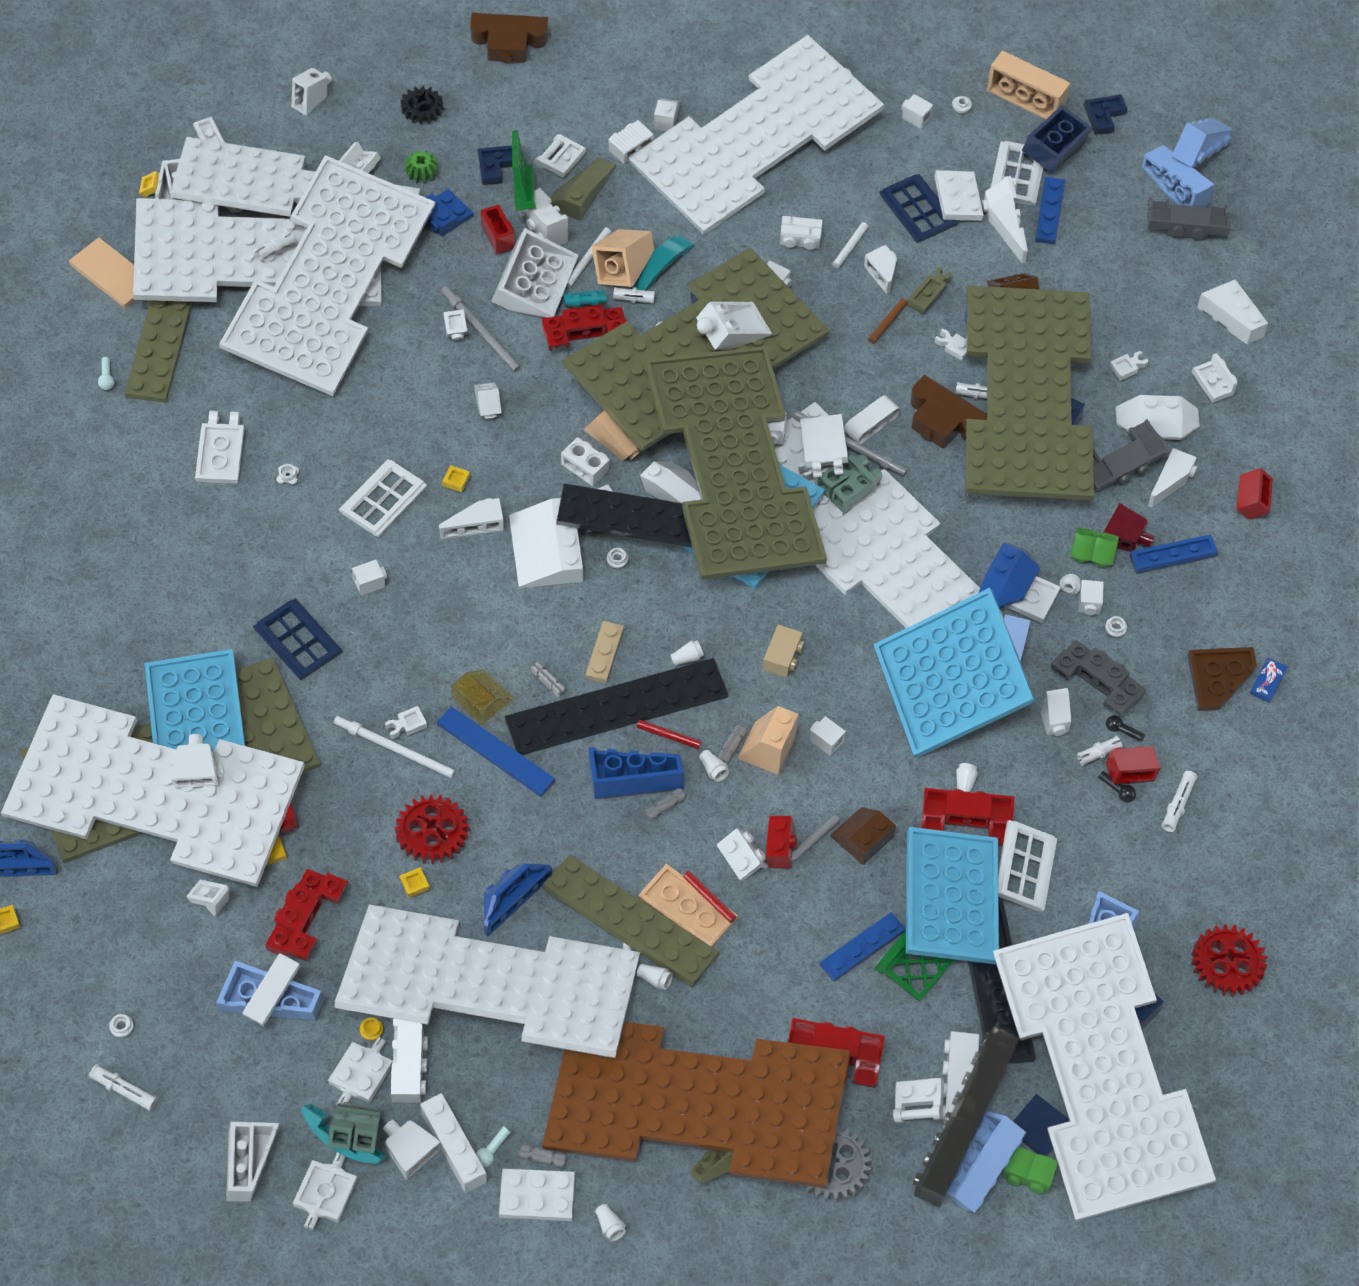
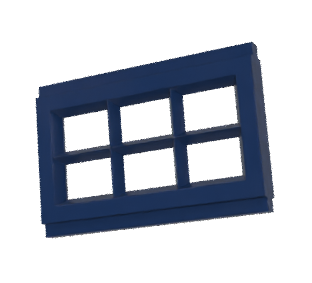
(903, 216)
(283, 652)

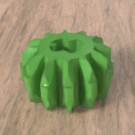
(421, 166)

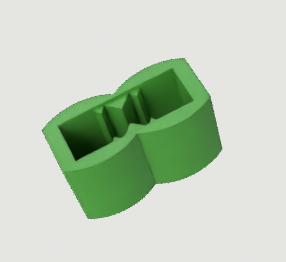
(1094, 547)
(1030, 1170)

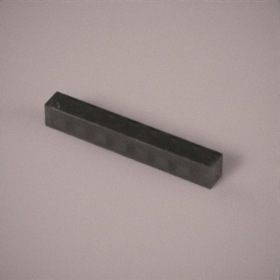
(966, 1116)

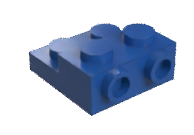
(447, 213)

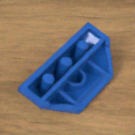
(1010, 574)
(24, 859)
(512, 892)

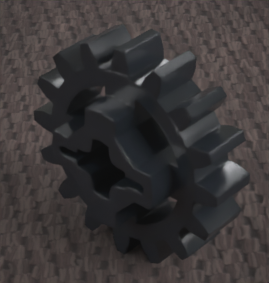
(423, 104)

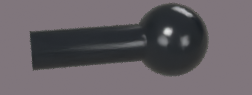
(1115, 723)
(1126, 792)

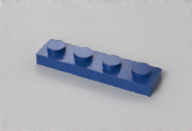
(1049, 210)
(1173, 553)
(862, 947)

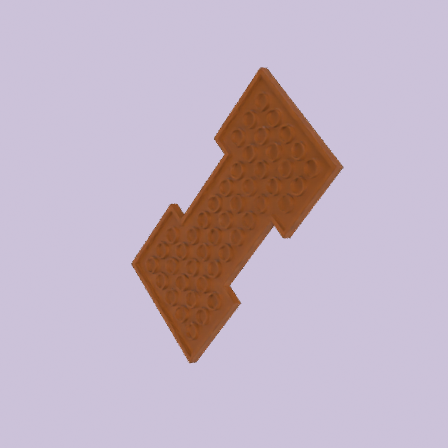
(768, 1110)

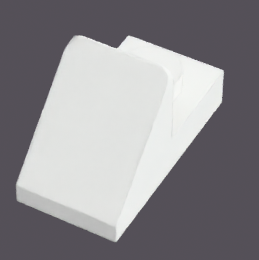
(209, 894)

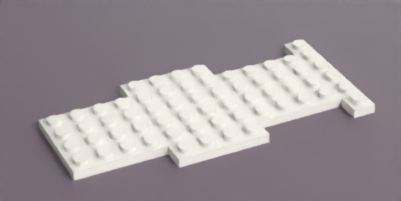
(882, 543)

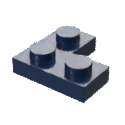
(1101, 109)
(491, 160)

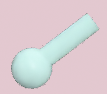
(106, 381)
(486, 1155)

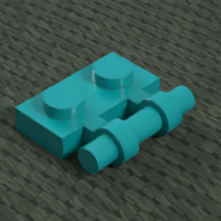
(584, 297)

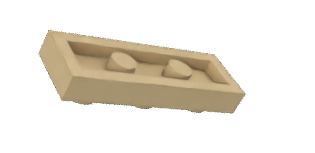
(604, 652)

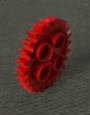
(418, 841)
(1229, 960)

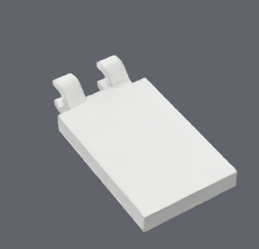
(824, 443)
(220, 450)

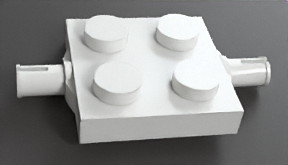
(361, 1072)
(325, 1191)

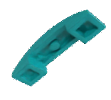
(661, 259)
(317, 1121)

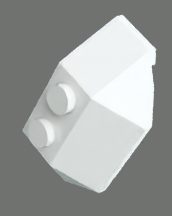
(1169, 415)

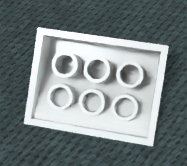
(535, 276)
(545, 550)

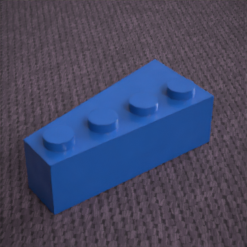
(633, 773)

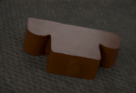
(508, 35)
(940, 412)

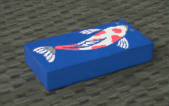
(1268, 680)

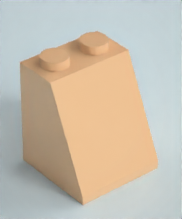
(622, 256)
(611, 436)
(770, 740)

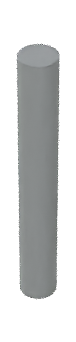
(815, 837)

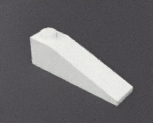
(1001, 212)
(670, 482)

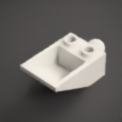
(732, 324)

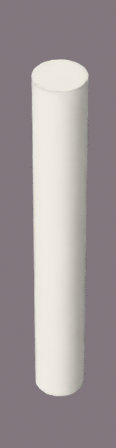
(850, 245)

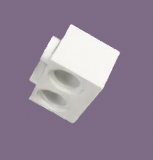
(583, 464)

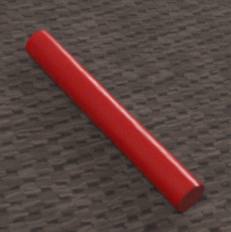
(669, 734)
(709, 896)

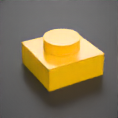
(149, 184)
(456, 478)
(277, 853)
(414, 882)
(8, 920)

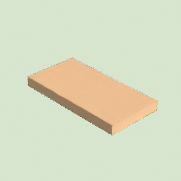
(107, 271)
(685, 906)

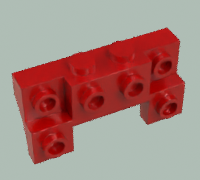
(580, 324)
(967, 809)
(299, 911)
(863, 1046)

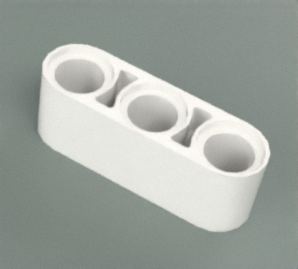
(871, 419)

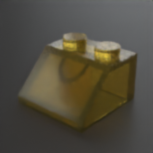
(480, 695)

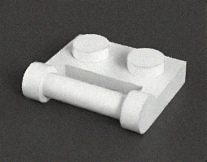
(564, 159)
(919, 1094)

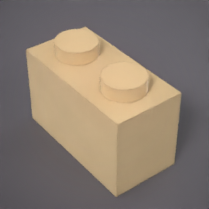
(782, 651)

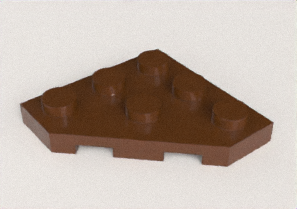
(1219, 674)

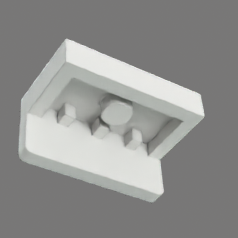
(360, 159)
(1215, 379)
(742, 853)

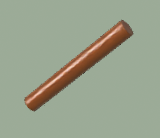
(887, 321)

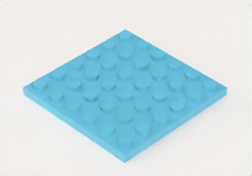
(954, 673)

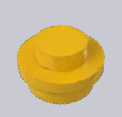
(371, 1029)

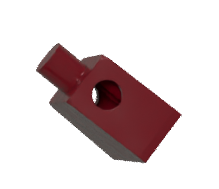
(1129, 528)

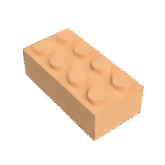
(1027, 85)

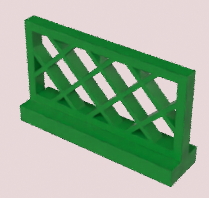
(523, 177)
(893, 958)

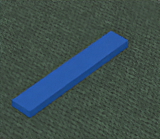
(496, 751)

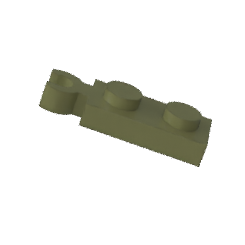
(929, 291)

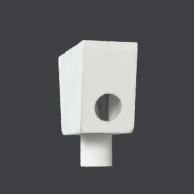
(309, 90)
(194, 765)
(410, 1146)

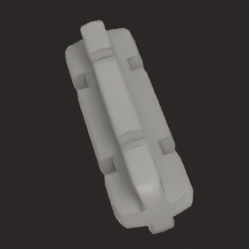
(548, 679)
(732, 744)
(665, 804)
(542, 1156)

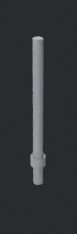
(457, 303)
(885, 462)

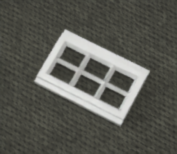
(1036, 173)
(399, 507)
(1045, 868)

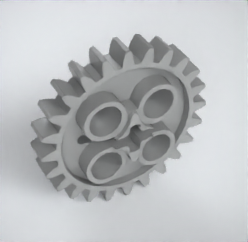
(852, 1167)

